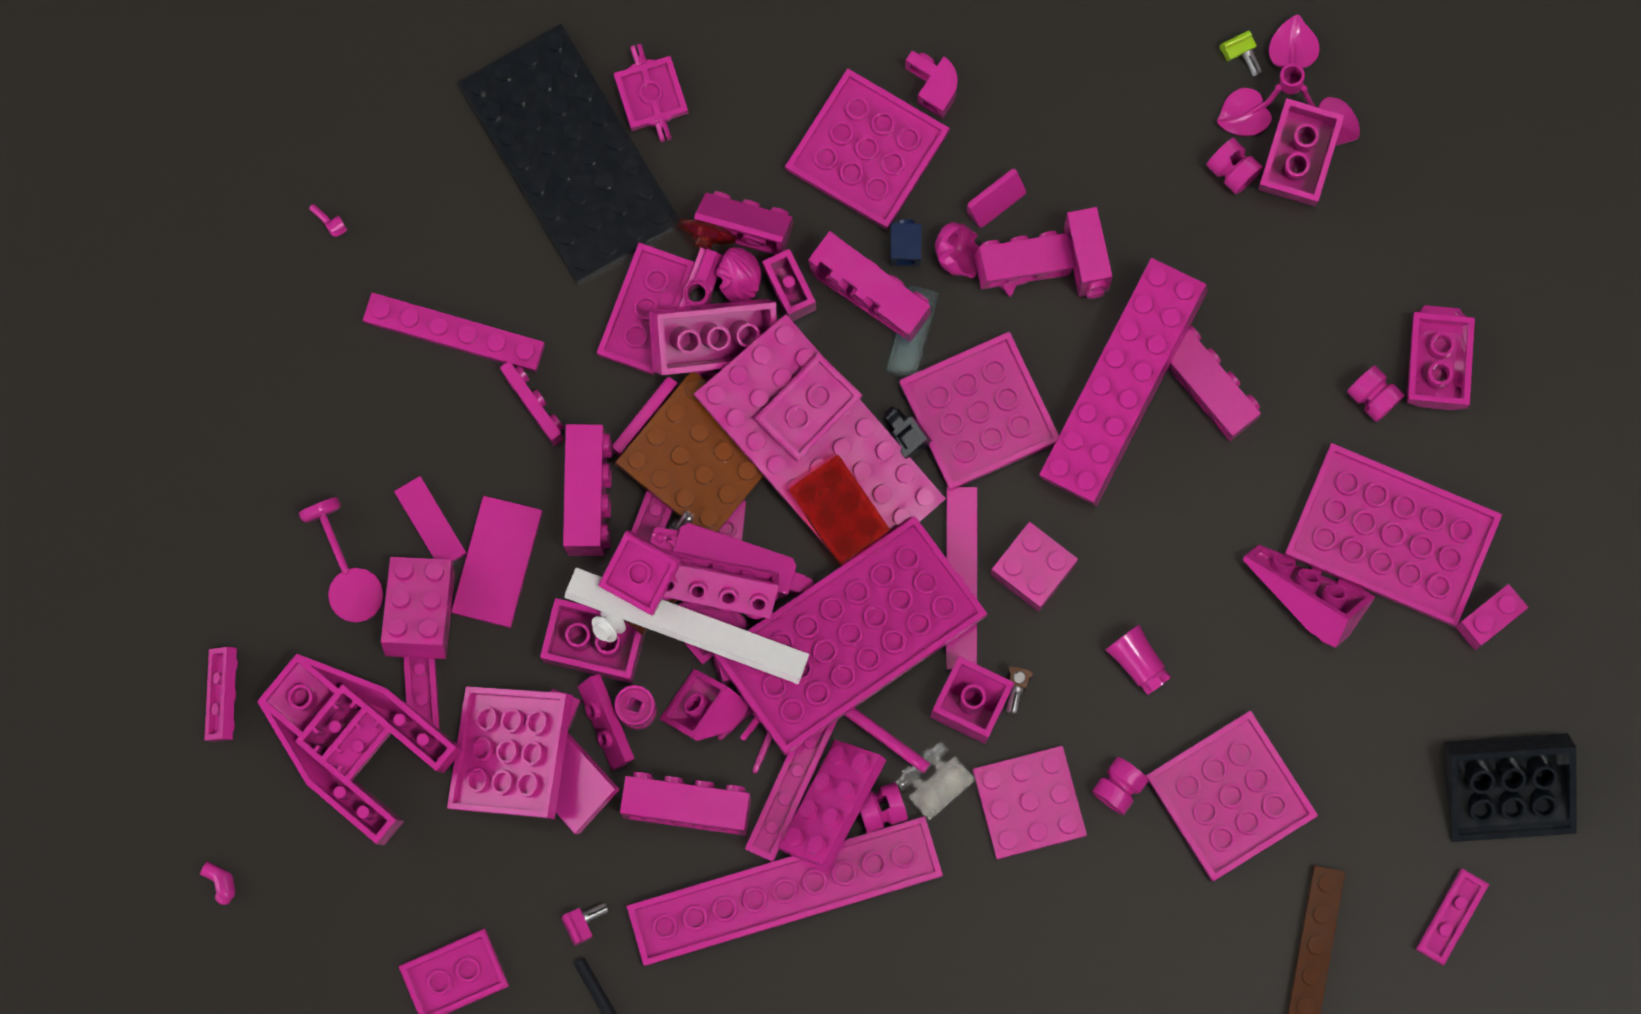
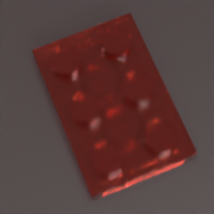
(838, 509)

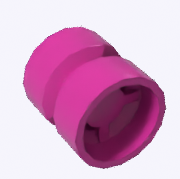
(1234, 166)
(1375, 393)
(635, 707)
(1118, 788)
(871, 812)

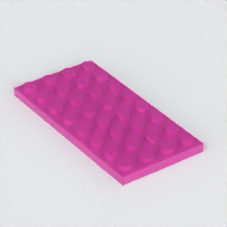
(868, 450)
(860, 631)

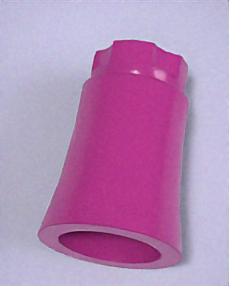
(1139, 660)

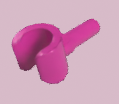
(334, 226)

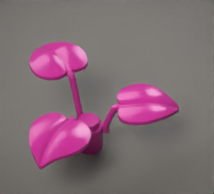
(1292, 48)

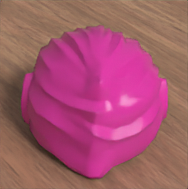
(956, 249)
(739, 274)

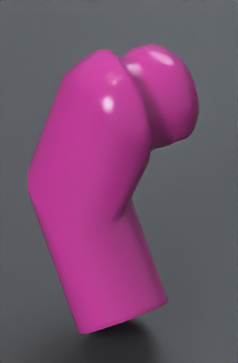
(223, 882)

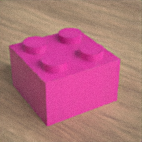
(1034, 566)

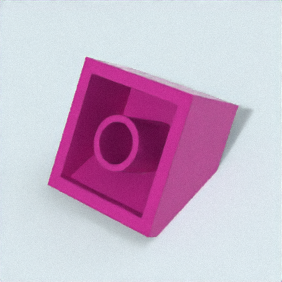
(971, 700)

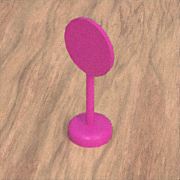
(355, 591)

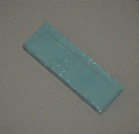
(905, 354)

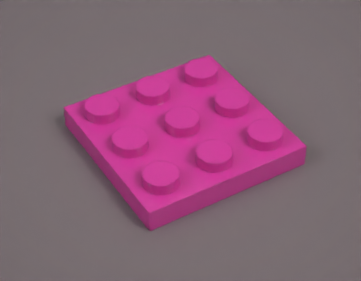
(1029, 802)

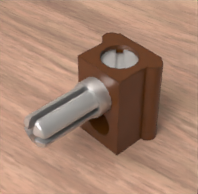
(1020, 678)

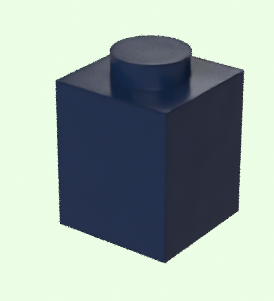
(905, 243)

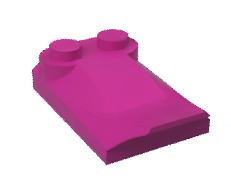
(1440, 358)

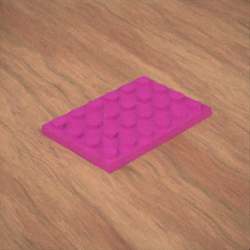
(1393, 535)

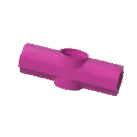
(702, 277)

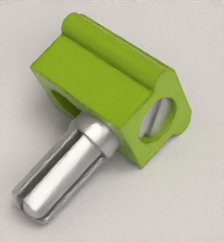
(1242, 46)

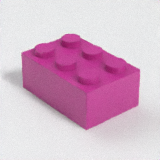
(1301, 152)
(418, 608)
(575, 646)

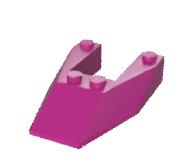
(333, 729)

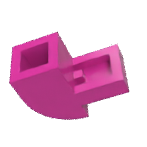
(940, 83)

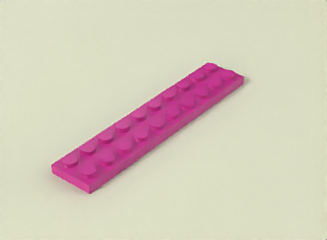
(783, 892)

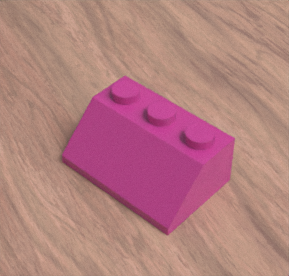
(753, 226)

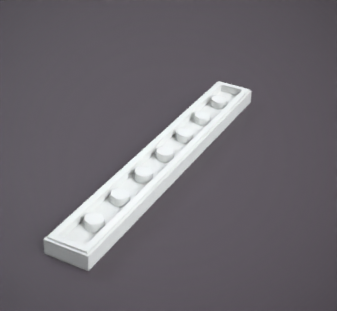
(693, 629)

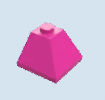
(704, 708)

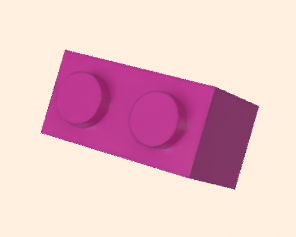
(789, 285)
(1491, 617)

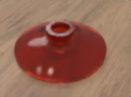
(706, 233)

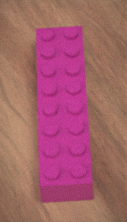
(1124, 382)

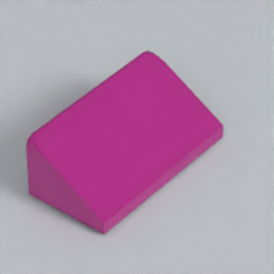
(996, 198)

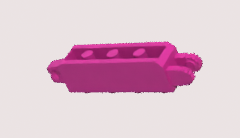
(716, 546)

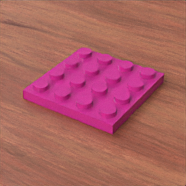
(867, 149)
(979, 411)
(510, 752)
(1231, 796)

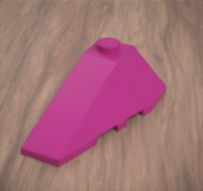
(1321, 604)

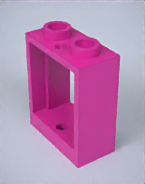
(1088, 252)

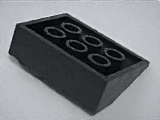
(1511, 787)

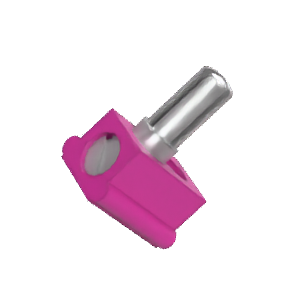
(576, 923)

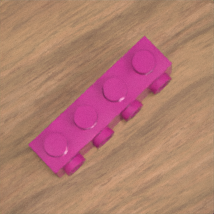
(724, 586)

